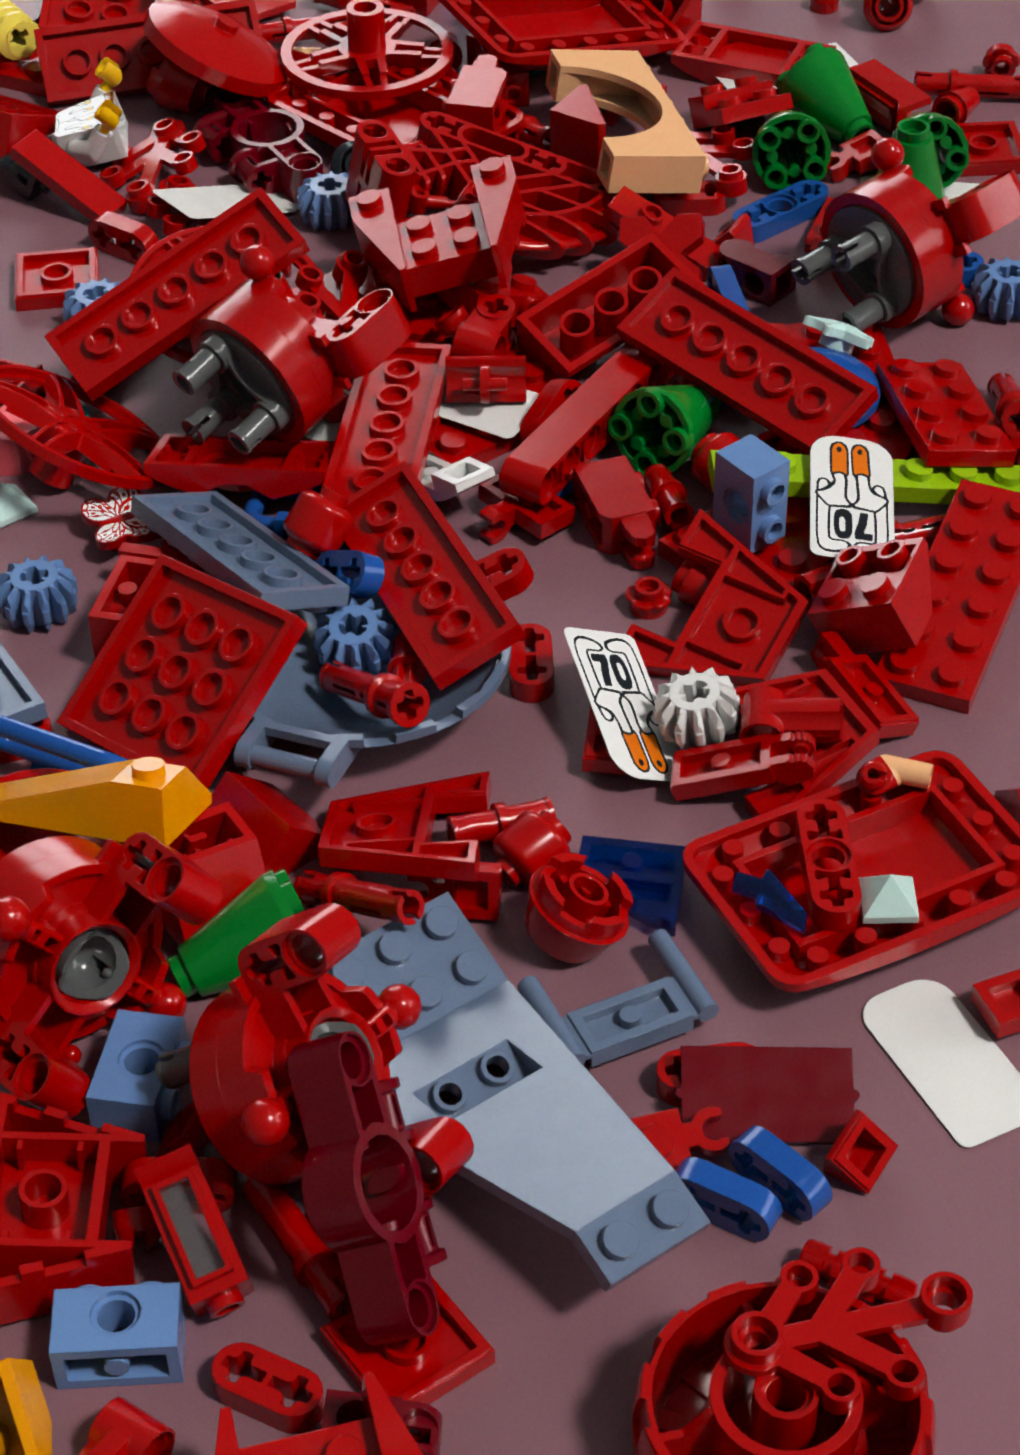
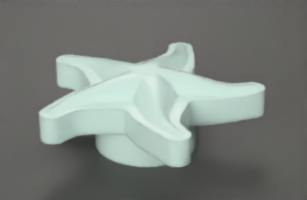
(838, 334)

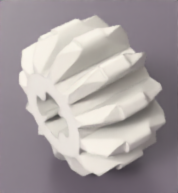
(697, 708)

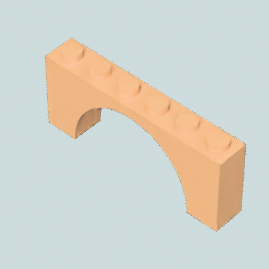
(652, 161)

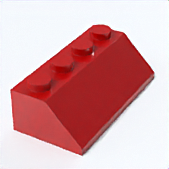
(582, 317)

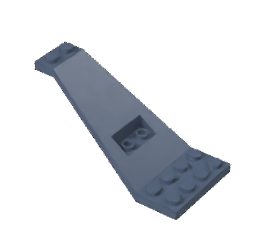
(546, 1128)

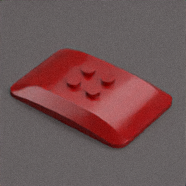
(527, 30)
(337, 119)
(946, 837)

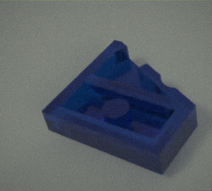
(649, 871)

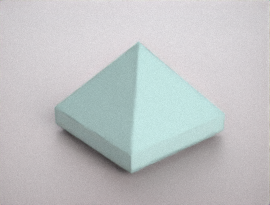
(14, 504)
(888, 899)

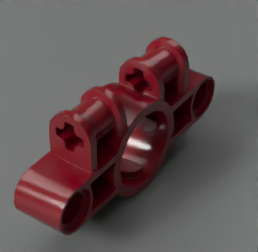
(259, 144)
(355, 1134)

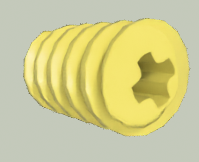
(16, 32)

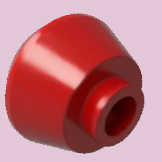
(890, 17)

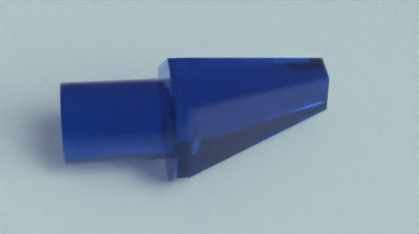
(771, 898)

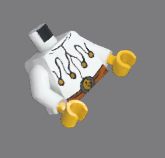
(97, 127)

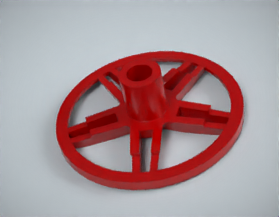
(366, 43)
(71, 435)

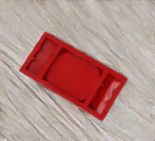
(736, 53)
(271, 468)

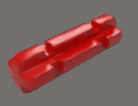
(829, 1265)

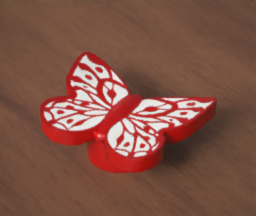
(115, 520)

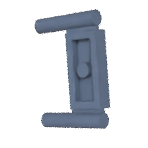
(633, 1017)

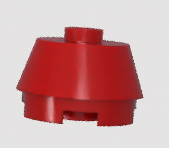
(177, 88)
(576, 909)

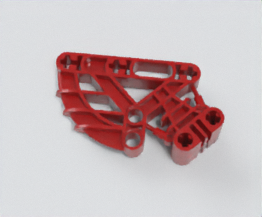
(559, 195)

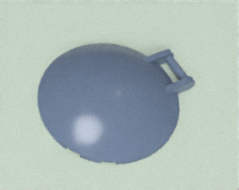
(308, 715)

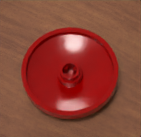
(214, 47)

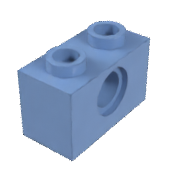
(751, 492)
(125, 1079)
(92, 1355)

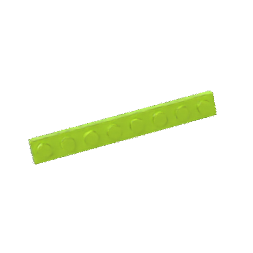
(911, 478)

